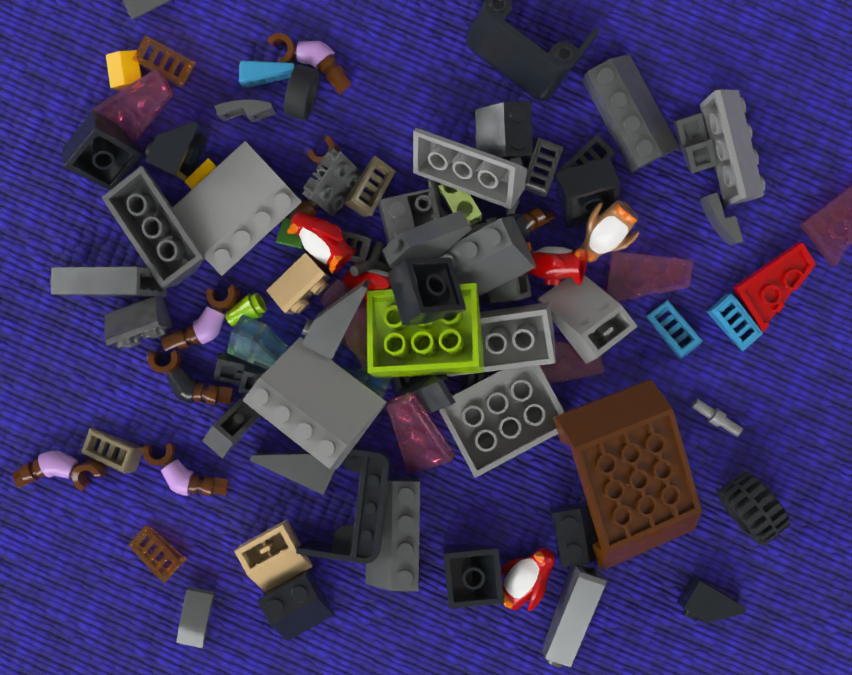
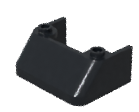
(519, 57)
(364, 539)

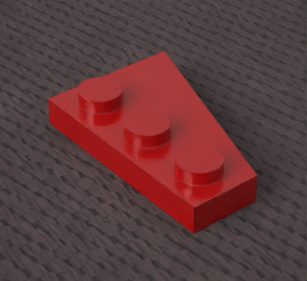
(770, 286)

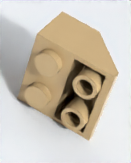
(298, 285)
(272, 556)

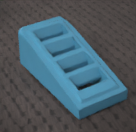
(261, 72)
(715, 313)
(681, 323)

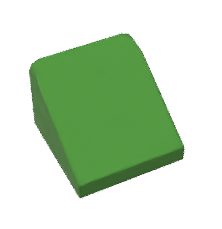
(286, 239)

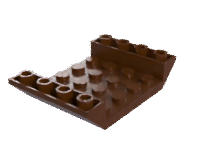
(631, 471)

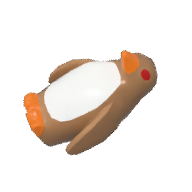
(609, 230)

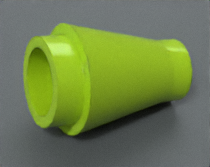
(250, 305)

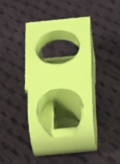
(459, 200)

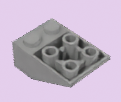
(587, 317)

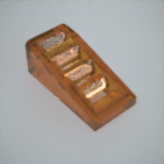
(188, 64)
(155, 566)

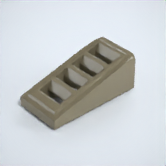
(368, 208)
(128, 456)

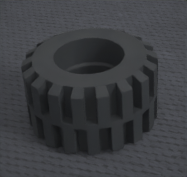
(754, 508)

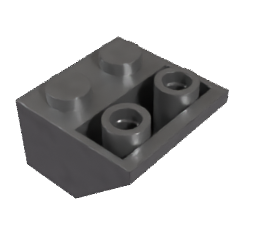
(407, 212)
(137, 321)

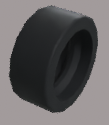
(301, 92)

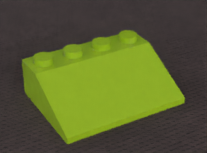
(432, 348)

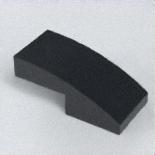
(237, 372)

